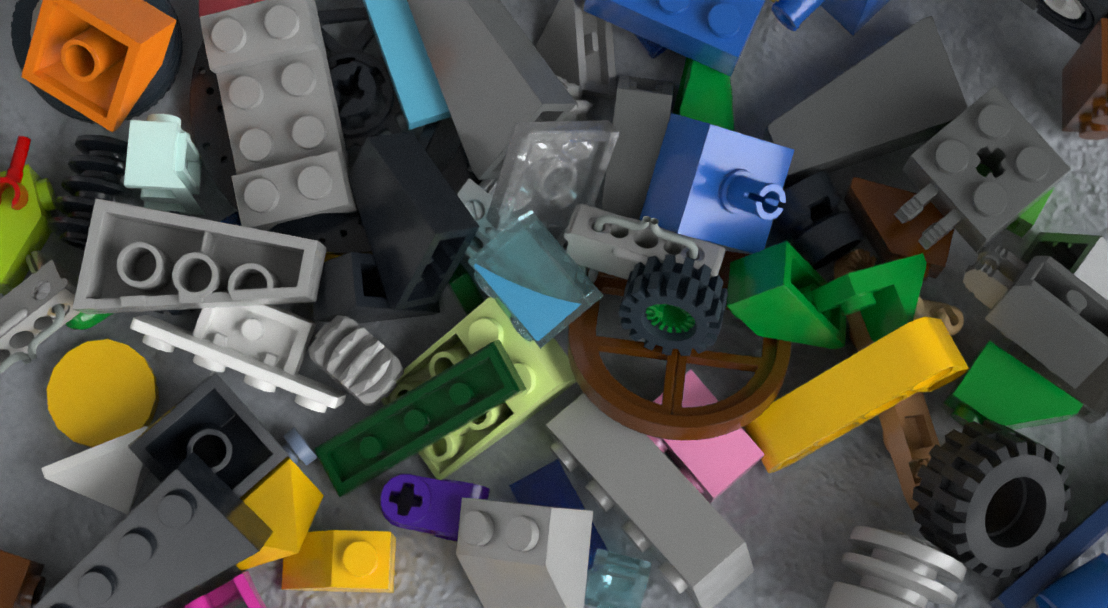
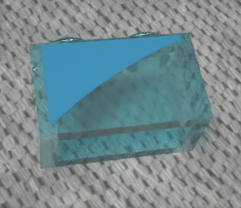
(534, 279)

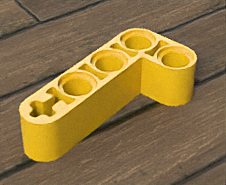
(856, 390)

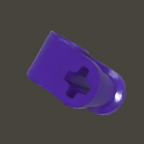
(439, 504)

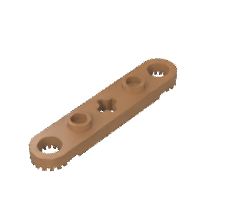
(907, 425)

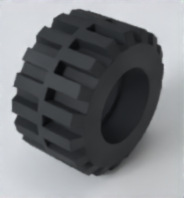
(1024, 505)

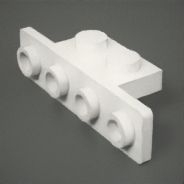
(251, 339)

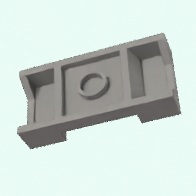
(279, 112)

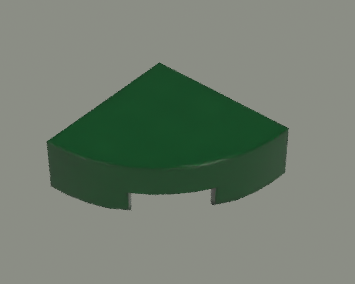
(464, 290)

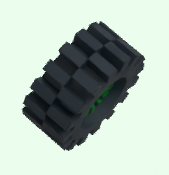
(673, 305)

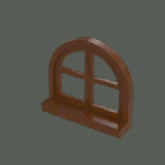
(671, 419)

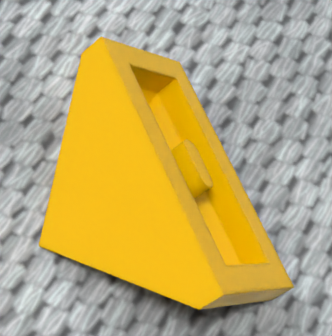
(287, 505)

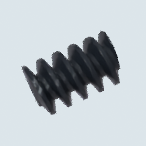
(96, 177)

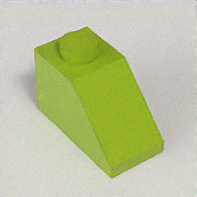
(23, 229)

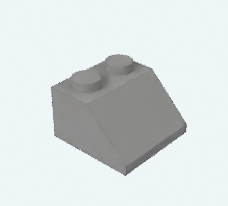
(524, 553)

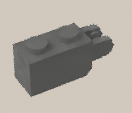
(1043, 310)

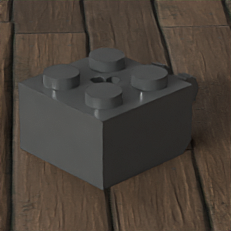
(976, 205)

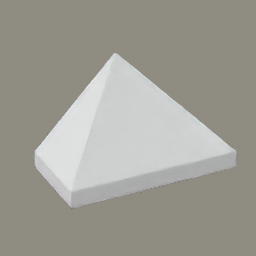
(103, 473)

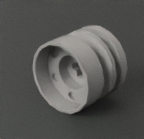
(896, 573)

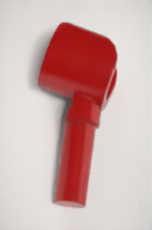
(15, 174)

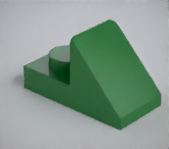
(881, 293)

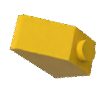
(342, 562)

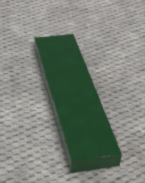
(420, 418)

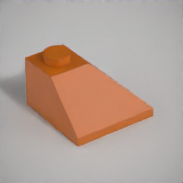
(97, 54)

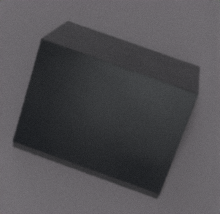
(215, 428)

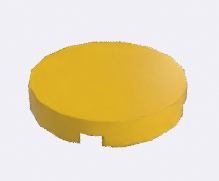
(101, 392)

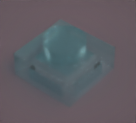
(617, 581)

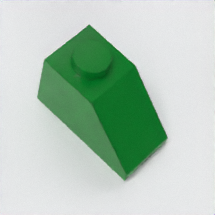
(776, 302)
(1007, 393)

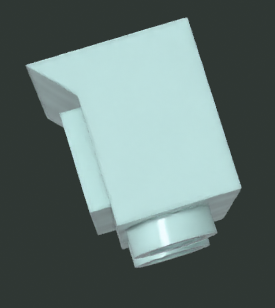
(163, 164)

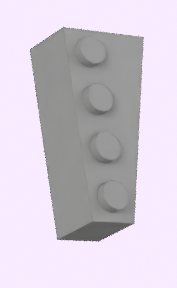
(177, 261)
(654, 500)

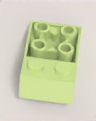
(543, 372)

